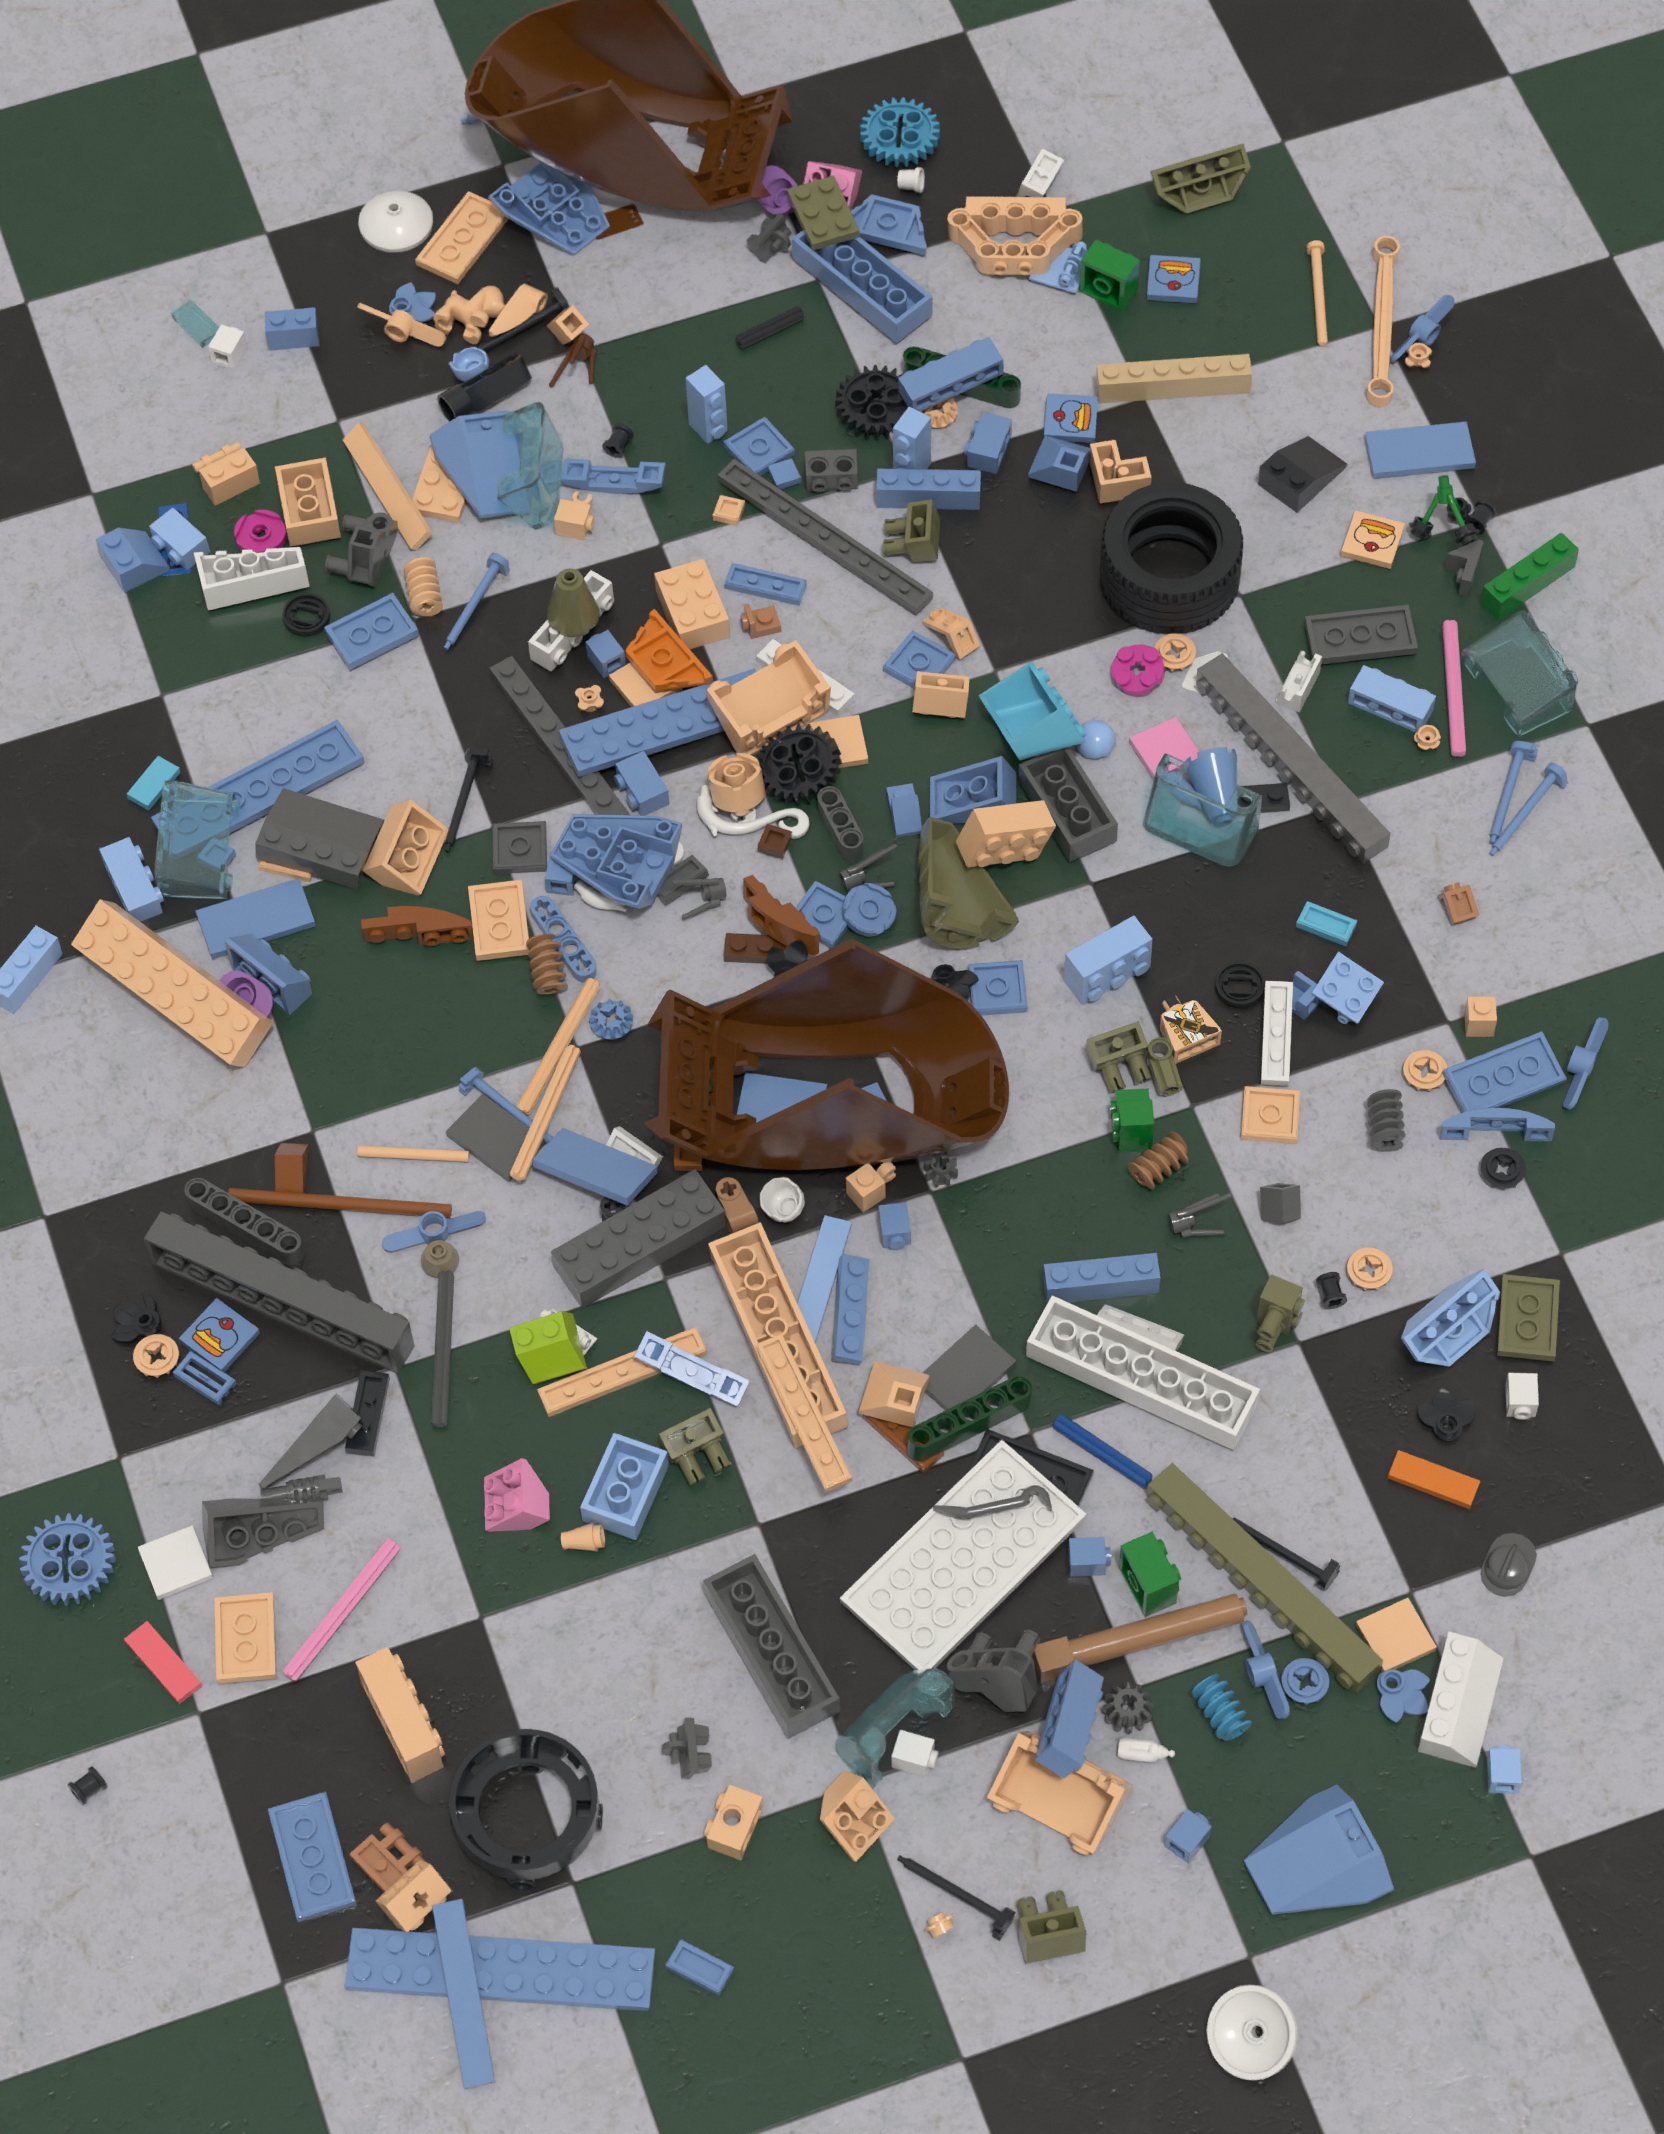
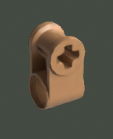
(737, 1208)

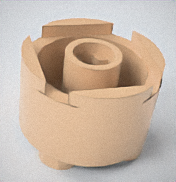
(736, 783)

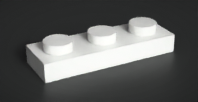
(1142, 1327)

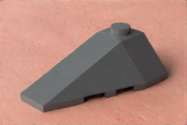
(325, 1431)
(246, 1527)

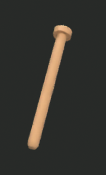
(1315, 250)

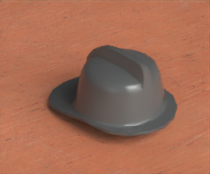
(1508, 1564)

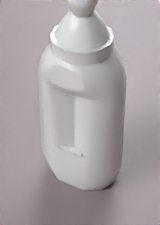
(1142, 1750)

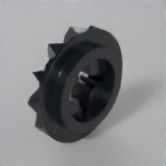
(1504, 1157)

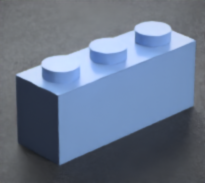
(706, 404)
(912, 441)
(1391, 699)
(132, 879)
(27, 967)

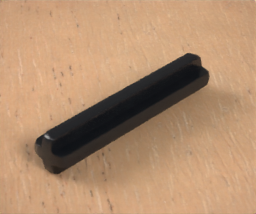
(769, 327)

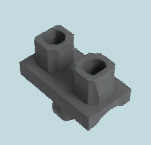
(773, 236)
(683, 1748)

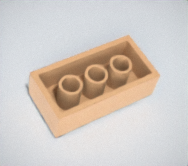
(401, 1713)

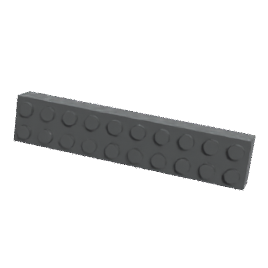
(280, 1291)

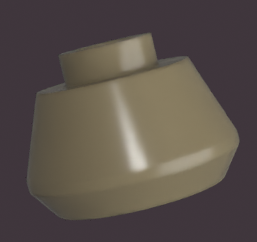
(439, 1257)

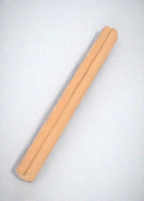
(557, 1046)
(545, 1113)

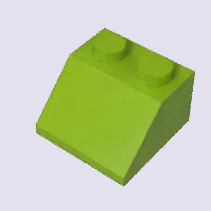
(548, 1347)

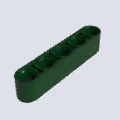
(1000, 391)
(963, 1429)

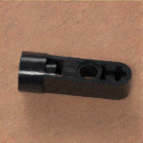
(484, 387)

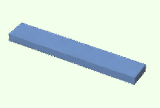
(463, 1994)

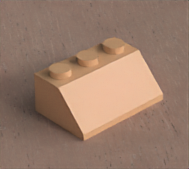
(406, 848)

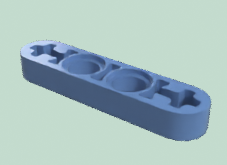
(566, 937)

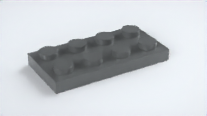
(1361, 634)

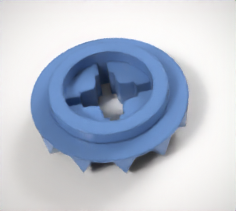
(614, 1029)
(1300, 1669)

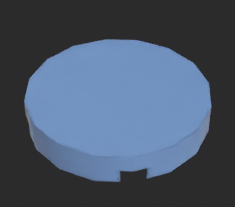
(869, 909)

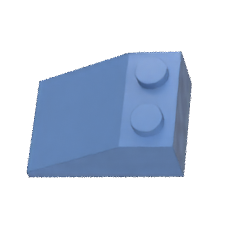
(972, 787)

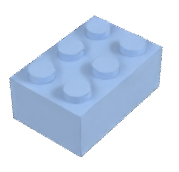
(1108, 960)
(624, 1486)

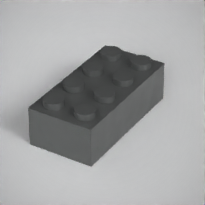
(1072, 800)

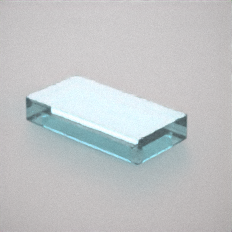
(195, 323)

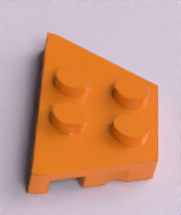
(664, 657)

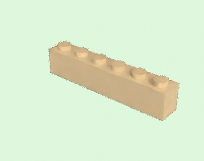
(1173, 378)

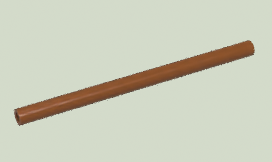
(339, 1202)

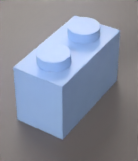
(178, 538)

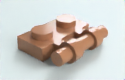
(379, 1863)

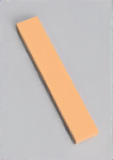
(387, 486)
(610, 1376)
(804, 1413)

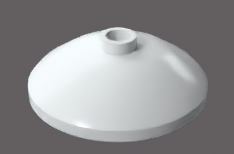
(395, 221)
(1234, 2037)

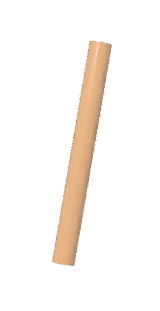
(413, 1153)

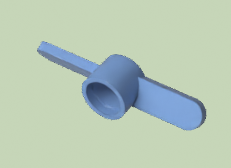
(1425, 326)
(1583, 1062)
(417, 1234)
(1263, 1672)

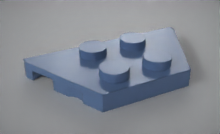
(891, 224)

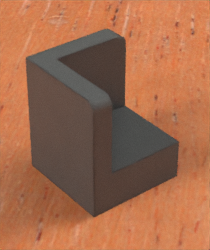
(1280, 1202)

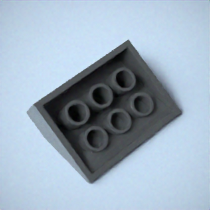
(318, 838)

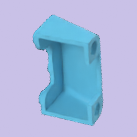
(1031, 713)

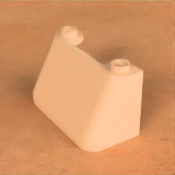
(770, 699)
(1076, 1806)

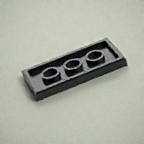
(1066, 1475)

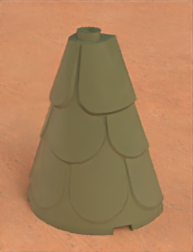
(956, 900)

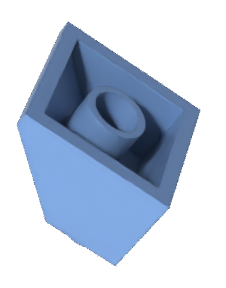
(131, 557)

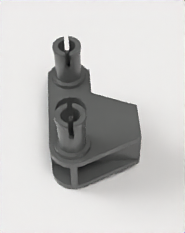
(367, 548)
(1007, 1685)

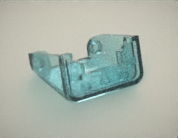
(194, 841)
(864, 1741)

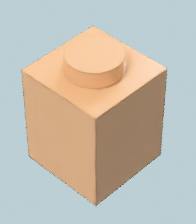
(568, 324)
(1480, 1016)

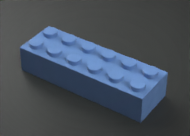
(867, 284)

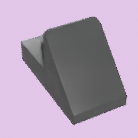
(1465, 562)

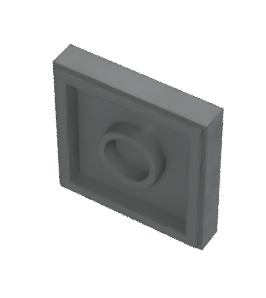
(519, 847)

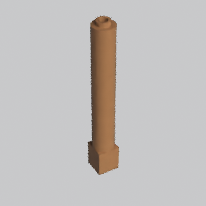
(1136, 1636)

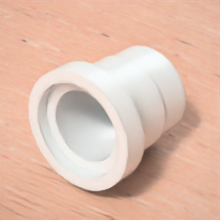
(911, 179)

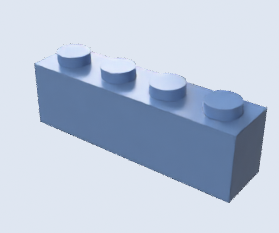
(951, 375)
(945, 487)
(1102, 1278)
(1070, 1719)

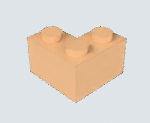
(1114, 476)

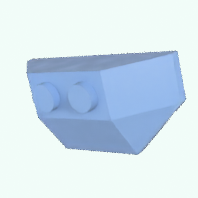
(1452, 1320)

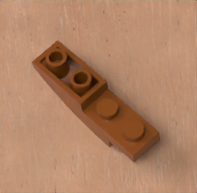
(777, 920)
(429, 924)

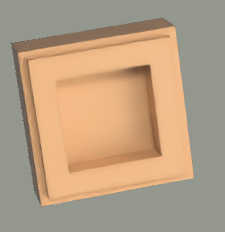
(728, 510)

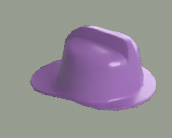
(777, 183)
(250, 990)

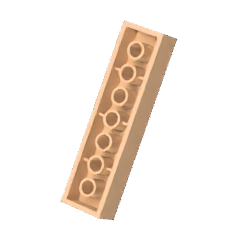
(172, 983)
(768, 1309)

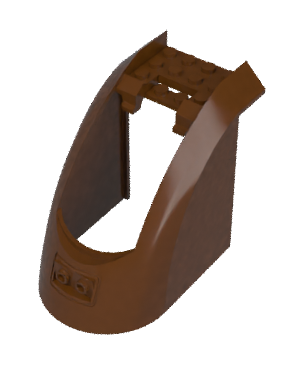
(627, 66)
(831, 1008)

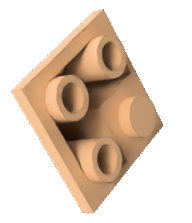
(894, 1394)
(854, 1814)

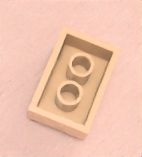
(307, 502)
(692, 604)
(1005, 833)

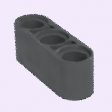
(844, 834)

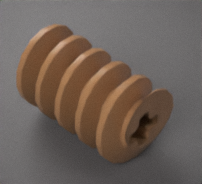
(544, 964)
(1159, 1160)

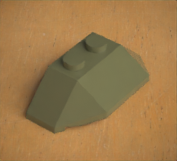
(1202, 179)

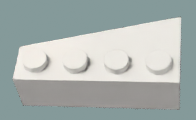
(250, 575)

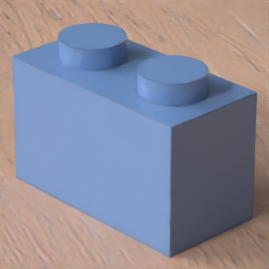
(292, 328)
(988, 443)
(641, 783)

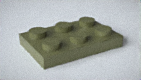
(823, 213)
(1528, 1317)

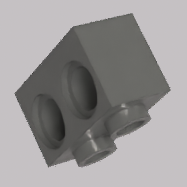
(827, 468)

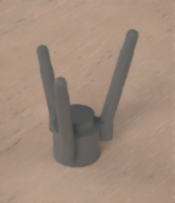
(854, 875)
(711, 889)
(1183, 1218)

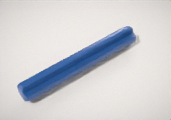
(1102, 1451)

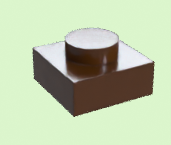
(774, 841)

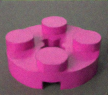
(260, 521)
(1133, 656)

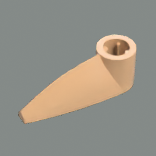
(519, 308)

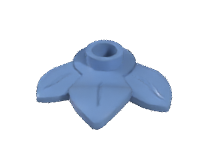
(414, 303)
(1406, 1696)

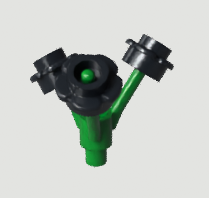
(1457, 510)

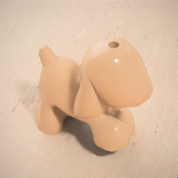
(472, 313)

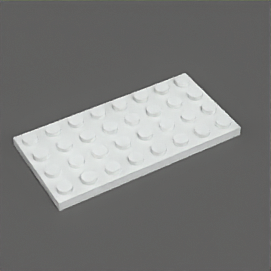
(959, 1570)

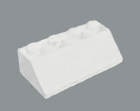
(1461, 1700)

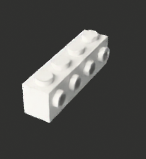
(551, 648)

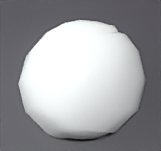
(782, 1199)

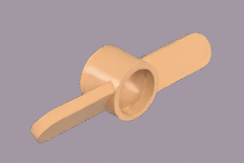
(402, 325)

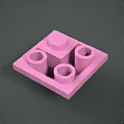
(846, 177)
(515, 1498)

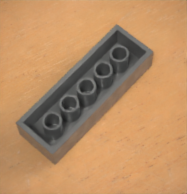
(638, 1238)
(771, 1646)

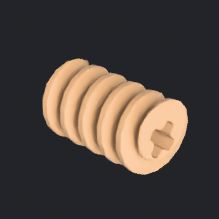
(423, 587)

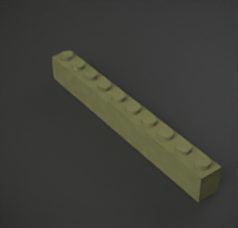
(1264, 1578)

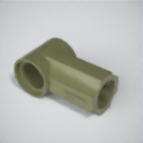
(1163, 1068)

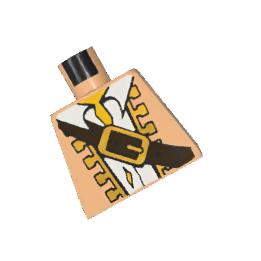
(1188, 1028)

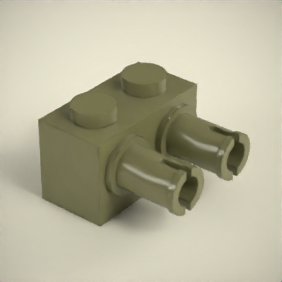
(920, 530)
(1119, 1046)
(1278, 1311)
(690, 1436)
(1052, 1932)

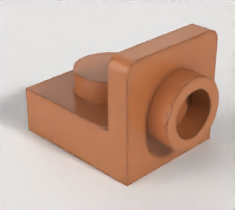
(760, 621)
(1459, 902)

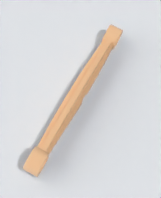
(1383, 321)

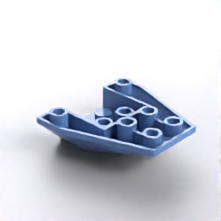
(553, 208)
(477, 456)
(620, 854)
(1320, 1858)

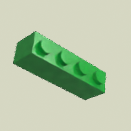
(1529, 576)

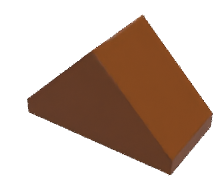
(291, 1167)

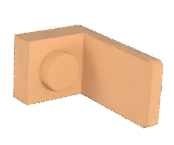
(956, 628)

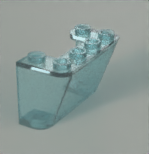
(535, 487)
(1523, 672)
(1199, 822)

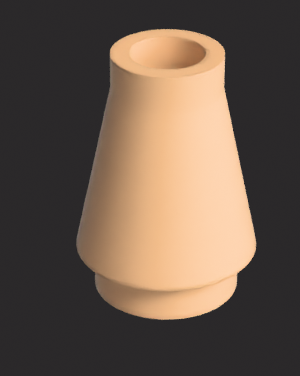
(587, 1537)

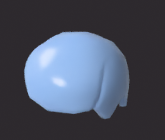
(469, 363)
(1098, 739)

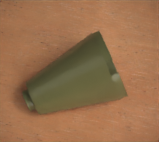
(572, 605)

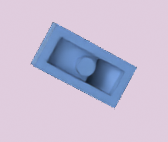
(904, 810)

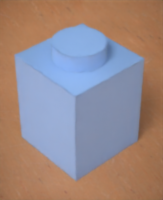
(1504, 1770)

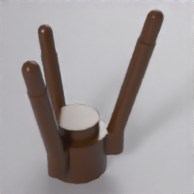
(580, 350)

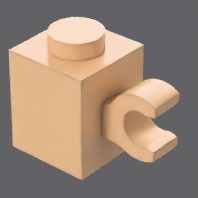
(574, 517)
(867, 1186)

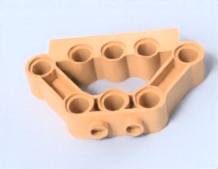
(1015, 215)

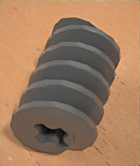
(1385, 1120)

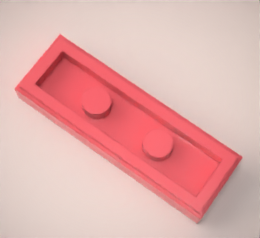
(163, 1662)

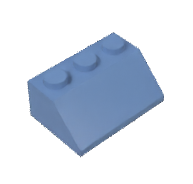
(257, 959)

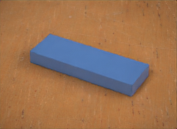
(765, 584)

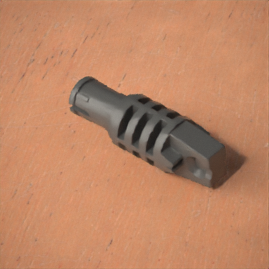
(305, 1488)

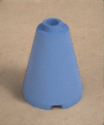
(1214, 773)

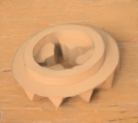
(943, 418)
(1180, 644)
(1419, 1060)
(1375, 1259)
(152, 1345)

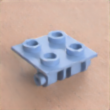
(1064, 270)
(1347, 988)

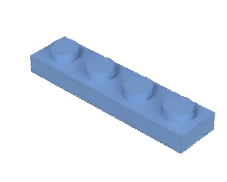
(850, 1309)

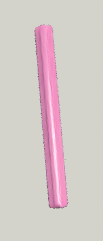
(1454, 688)
(341, 1610)

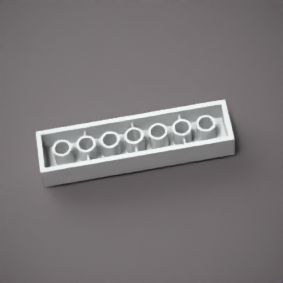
(1143, 1372)

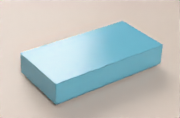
(150, 785)
(1326, 923)

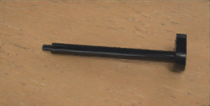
(560, 304)
(475, 757)
(1325, 1576)
(1003, 1918)

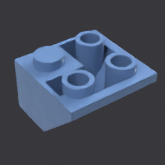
(1060, 463)

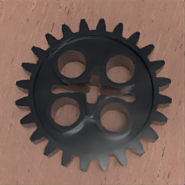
(870, 401)
(822, 756)

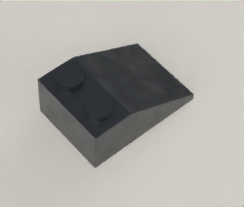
(1299, 472)

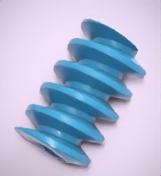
(1220, 1709)

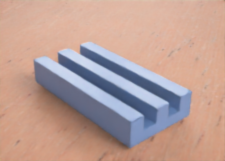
(221, 1390)

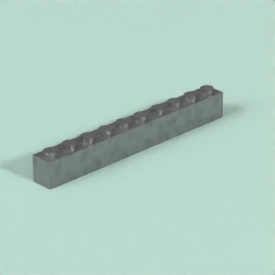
(1292, 758)

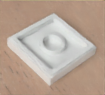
(175, 1562)

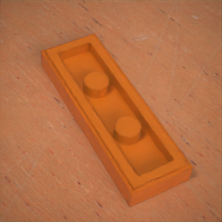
(1433, 1479)

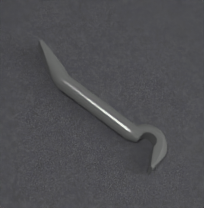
(996, 1506)

